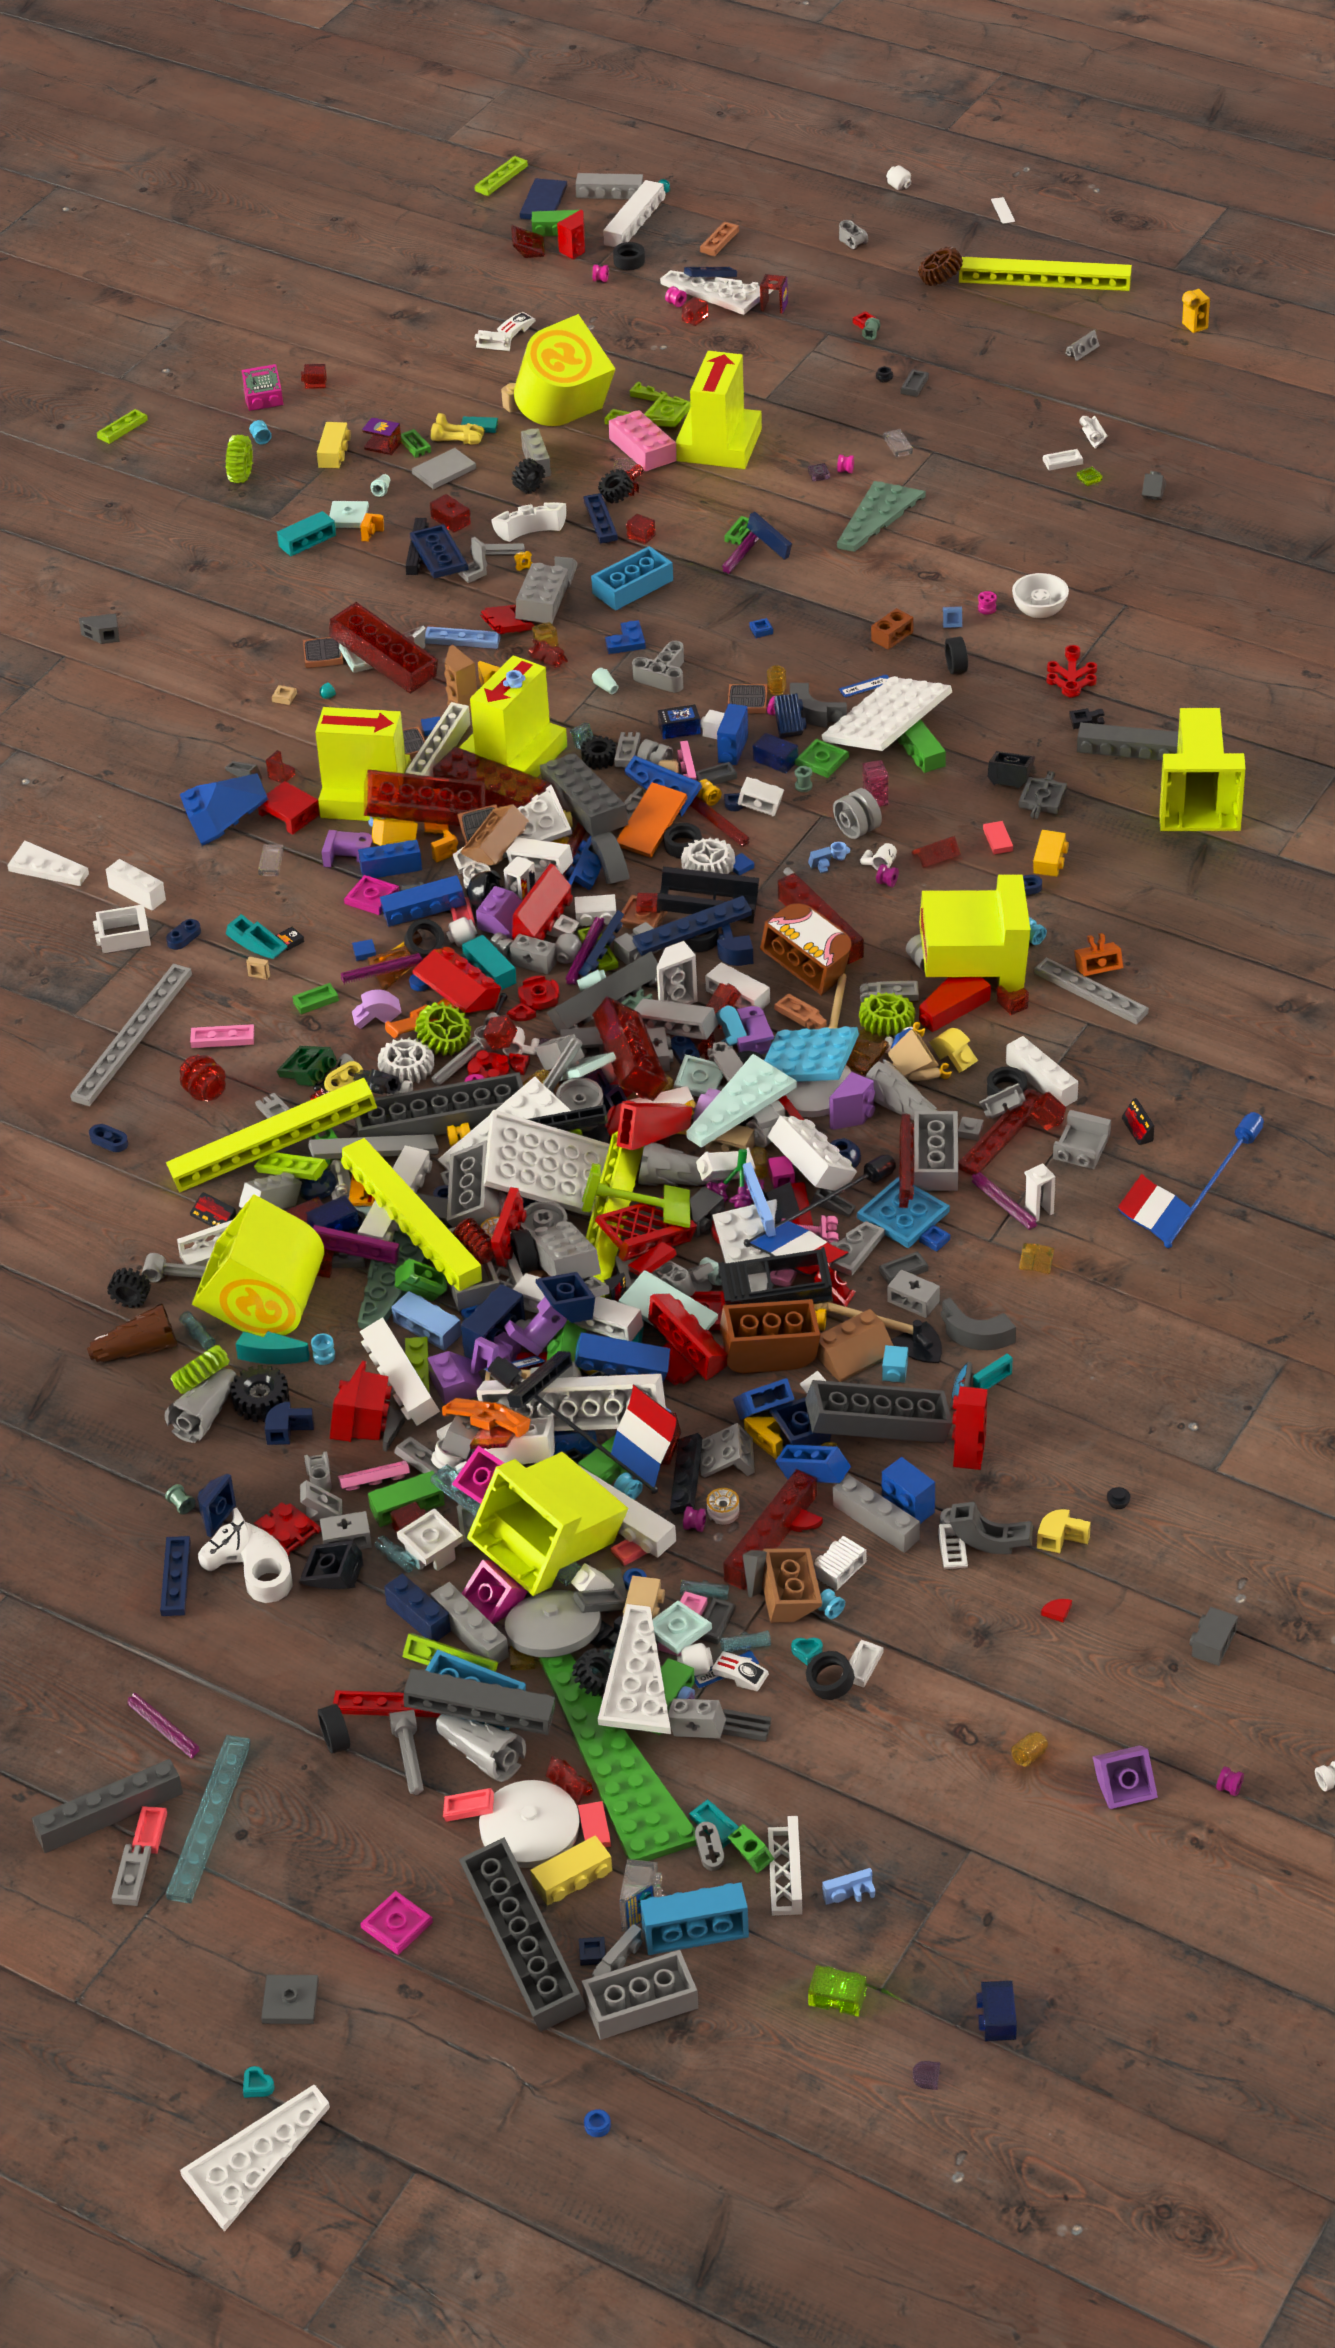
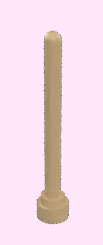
(837, 1001)
(849, 1312)

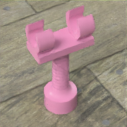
(826, 1224)

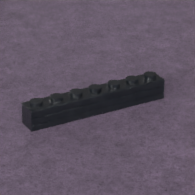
(414, 560)
(575, 1119)
(539, 1379)

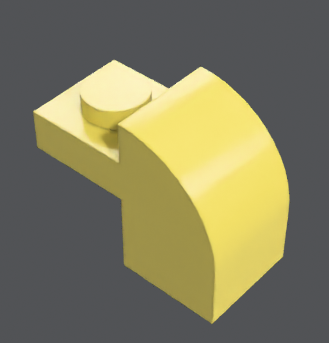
(954, 1044)
(1059, 1526)

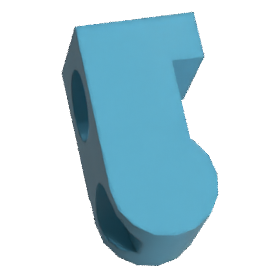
(731, 1025)

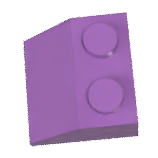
(497, 911)
(852, 1102)
(453, 1377)
(1125, 1776)

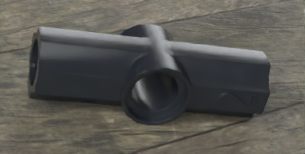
(379, 1081)

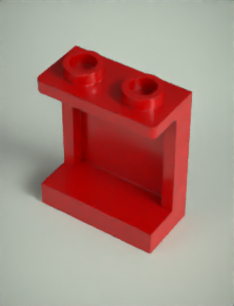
(290, 806)

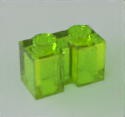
(837, 1990)

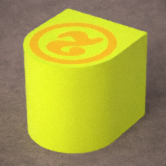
(563, 374)
(261, 1270)

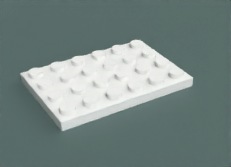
(886, 713)
(540, 1160)

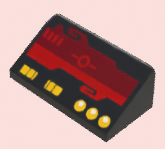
(1138, 1123)
(212, 1210)
(617, 1287)

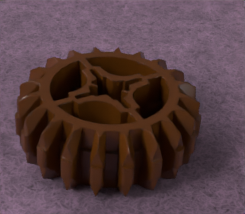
(940, 266)

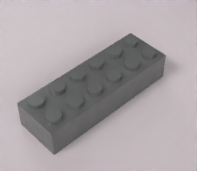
(585, 795)
(878, 1411)

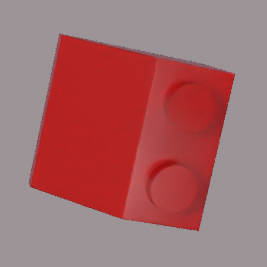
(572, 235)

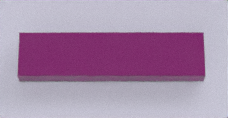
(358, 1245)

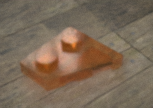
(386, 980)
(866, 1055)

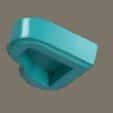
(806, 1649)
(257, 2083)

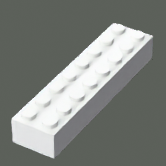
(585, 1401)

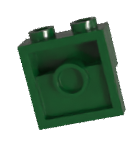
(308, 1065)

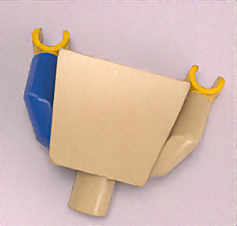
(914, 1058)

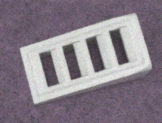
(944, 1531)

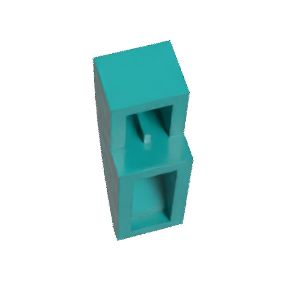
(255, 937)
(271, 1349)

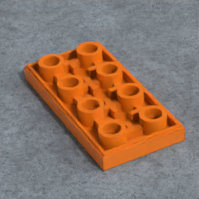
(651, 819)

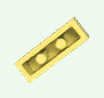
(333, 444)
(571, 1870)

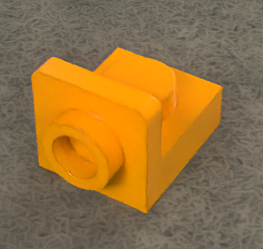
(370, 524)
(444, 847)

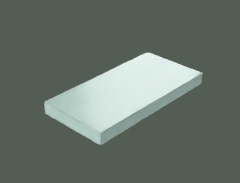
(588, 1065)
(647, 1284)

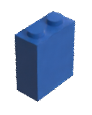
(732, 734)
(763, 1398)

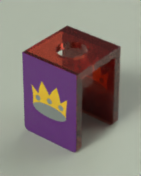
(782, 286)
(383, 436)

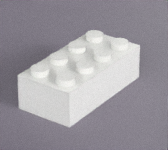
(812, 1153)

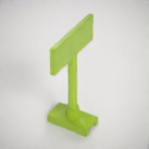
(674, 1202)

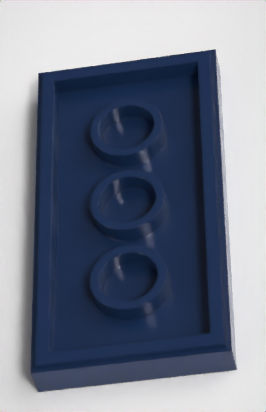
(543, 196)
(439, 551)

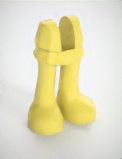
(448, 432)

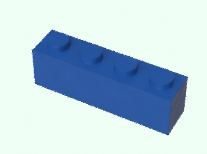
(422, 900)
(620, 1356)

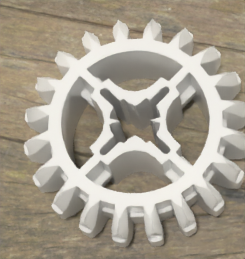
(709, 856)
(406, 1059)

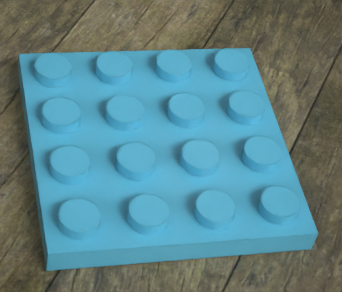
(812, 1053)

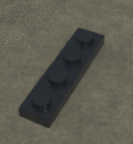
(686, 1473)

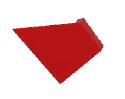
(840, 1292)

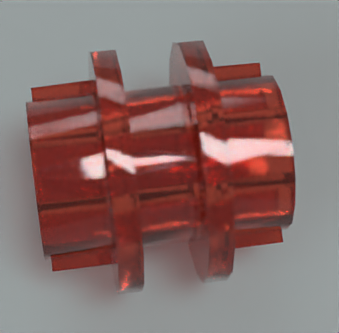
(202, 1077)

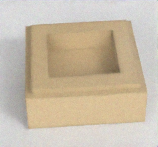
(284, 695)
(258, 968)

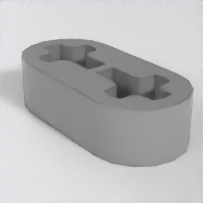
(715, 1845)

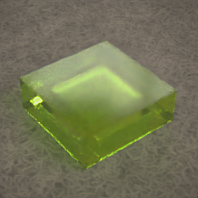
(1089, 476)

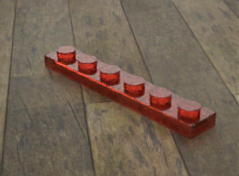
(998, 1136)
(906, 1162)

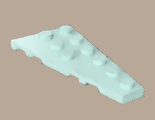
(747, 1093)

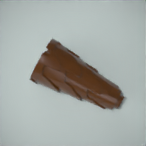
(145, 1333)

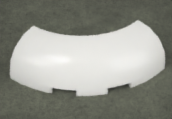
(529, 520)

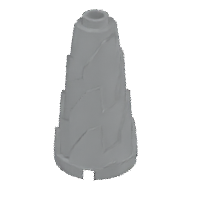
(895, 1091)
(669, 1167)
(198, 1408)
(485, 1745)

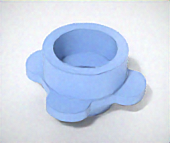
(514, 679)
(839, 850)

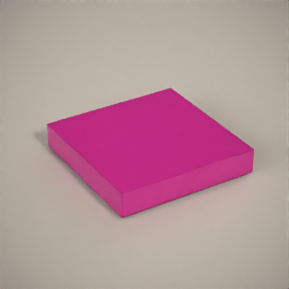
(367, 894)
(396, 1922)

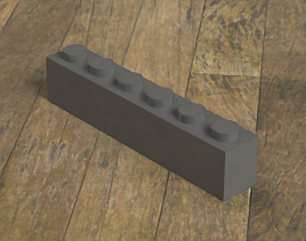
(1126, 741)
(614, 986)
(479, 1701)
(107, 1805)

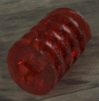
(474, 1240)

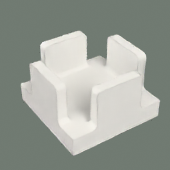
(431, 1540)

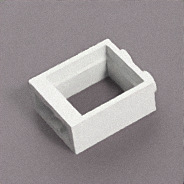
(120, 918)

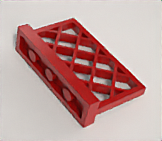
(640, 1244)

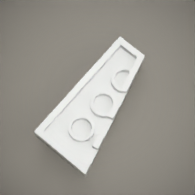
(44, 864)

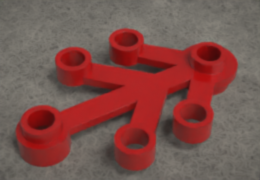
(1071, 687)

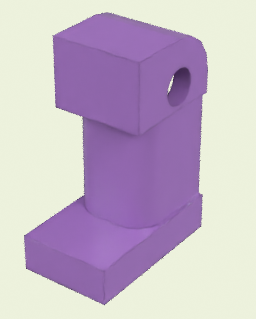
(344, 845)
(757, 1029)
(539, 1330)
(487, 1351)

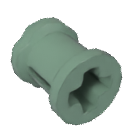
(871, 327)
(803, 781)
(180, 1499)

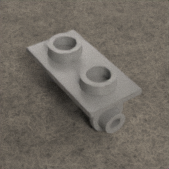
(1083, 346)
(1011, 1096)

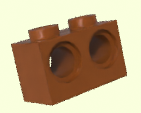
(892, 628)

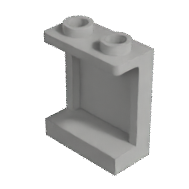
(1082, 1139)

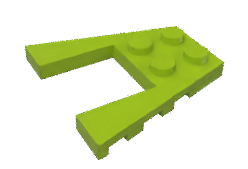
(665, 410)

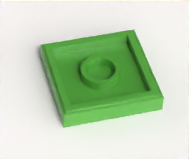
(822, 758)

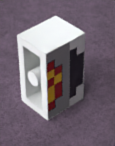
(520, 877)

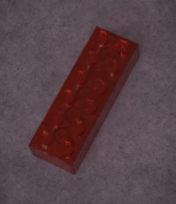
(383, 647)
(502, 784)
(420, 797)
(636, 1059)

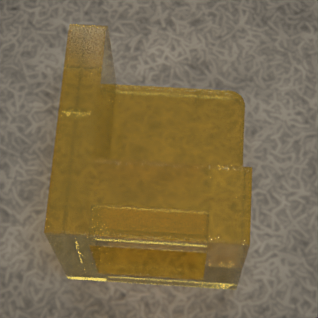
(547, 633)
(1036, 1258)

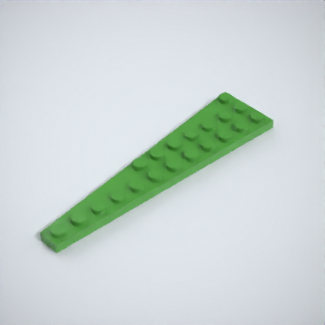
(631, 1792)

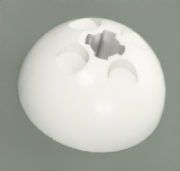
(1040, 594)

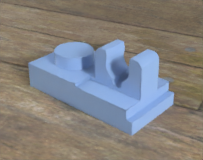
(849, 1885)

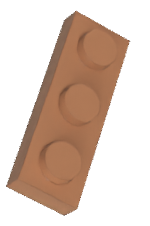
(719, 238)

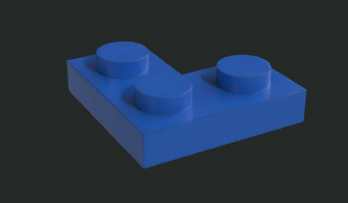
(630, 640)

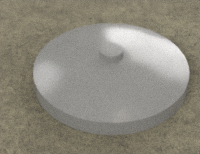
(550, 1625)

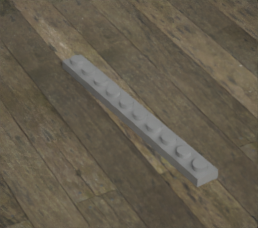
(131, 1035)

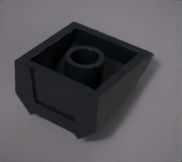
(1010, 768)
(333, 1566)

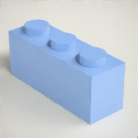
(426, 1320)

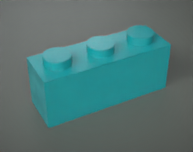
(306, 533)
(490, 961)

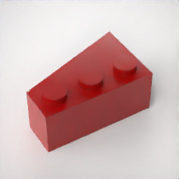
(970, 1427)

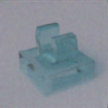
(581, 733)

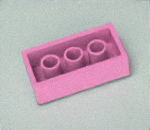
(642, 440)

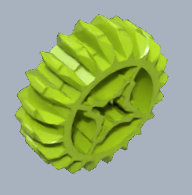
(239, 458)
(886, 1014)
(449, 1024)
(200, 1369)

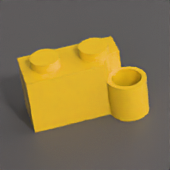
(1195, 310)
(393, 831)
(1050, 852)

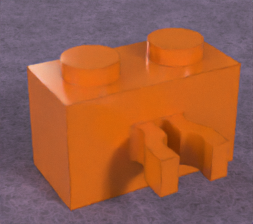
(1098, 957)

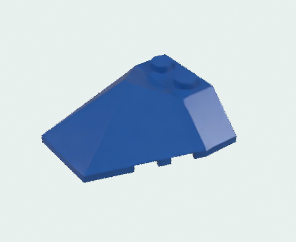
(222, 803)

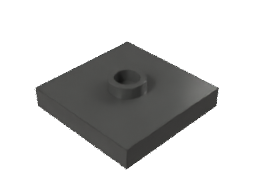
(290, 1999)

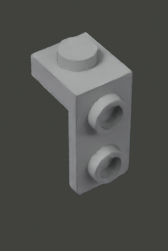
(478, 567)

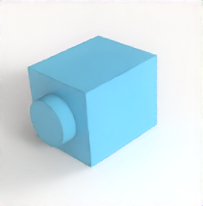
(895, 1363)

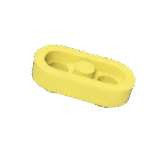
(341, 1075)

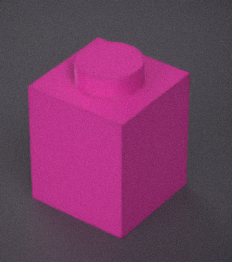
(780, 1171)

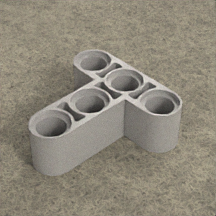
(664, 670)
(676, 1277)

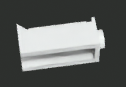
(720, 1165)
(1039, 1191)

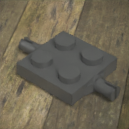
(1042, 795)

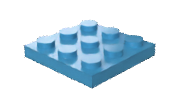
(903, 1224)

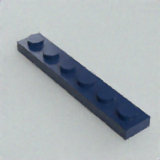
(692, 925)

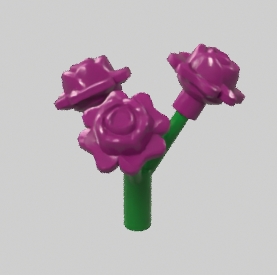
(743, 1197)

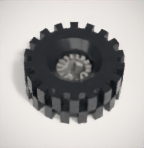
(254, 1382)

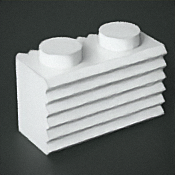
(760, 796)
(594, 906)
(839, 1562)

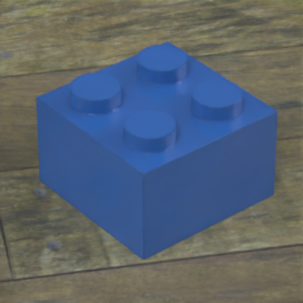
(909, 1489)

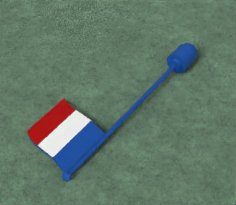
(1163, 1211)

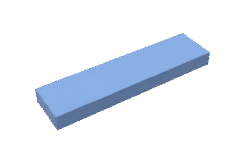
(462, 637)
(759, 1199)

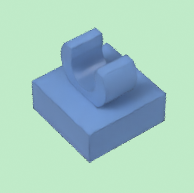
(952, 617)
(820, 859)

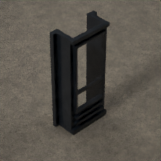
(704, 883)
(737, 1287)

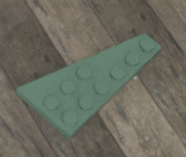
(879, 508)
(381, 1289)

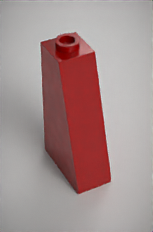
(952, 1000)
(650, 1122)

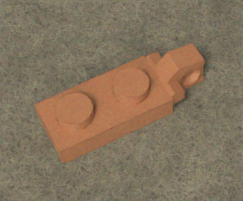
(800, 1012)

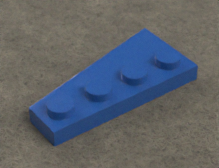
(646, 772)

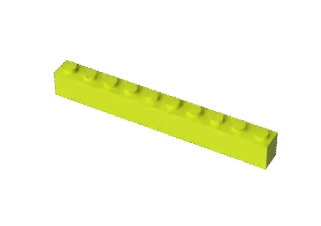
(1045, 273)
(271, 1135)
(618, 1173)
(411, 1215)

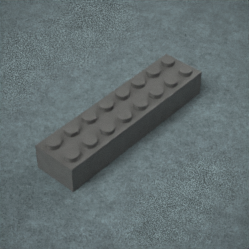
(437, 1107)
(522, 1934)

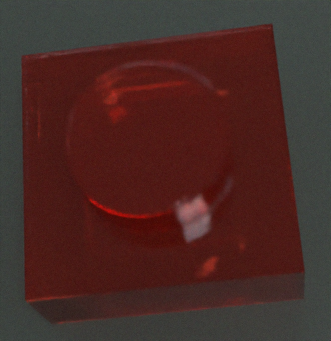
(646, 902)

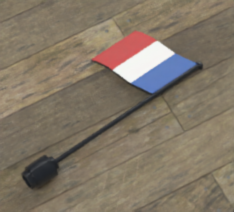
(794, 1239)
(640, 1437)

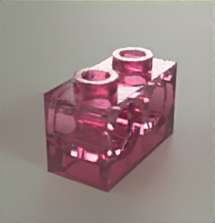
(876, 781)

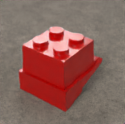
(361, 1406)

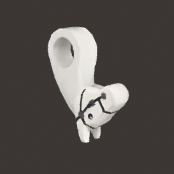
(257, 1551)

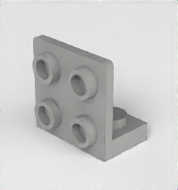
(727, 1448)

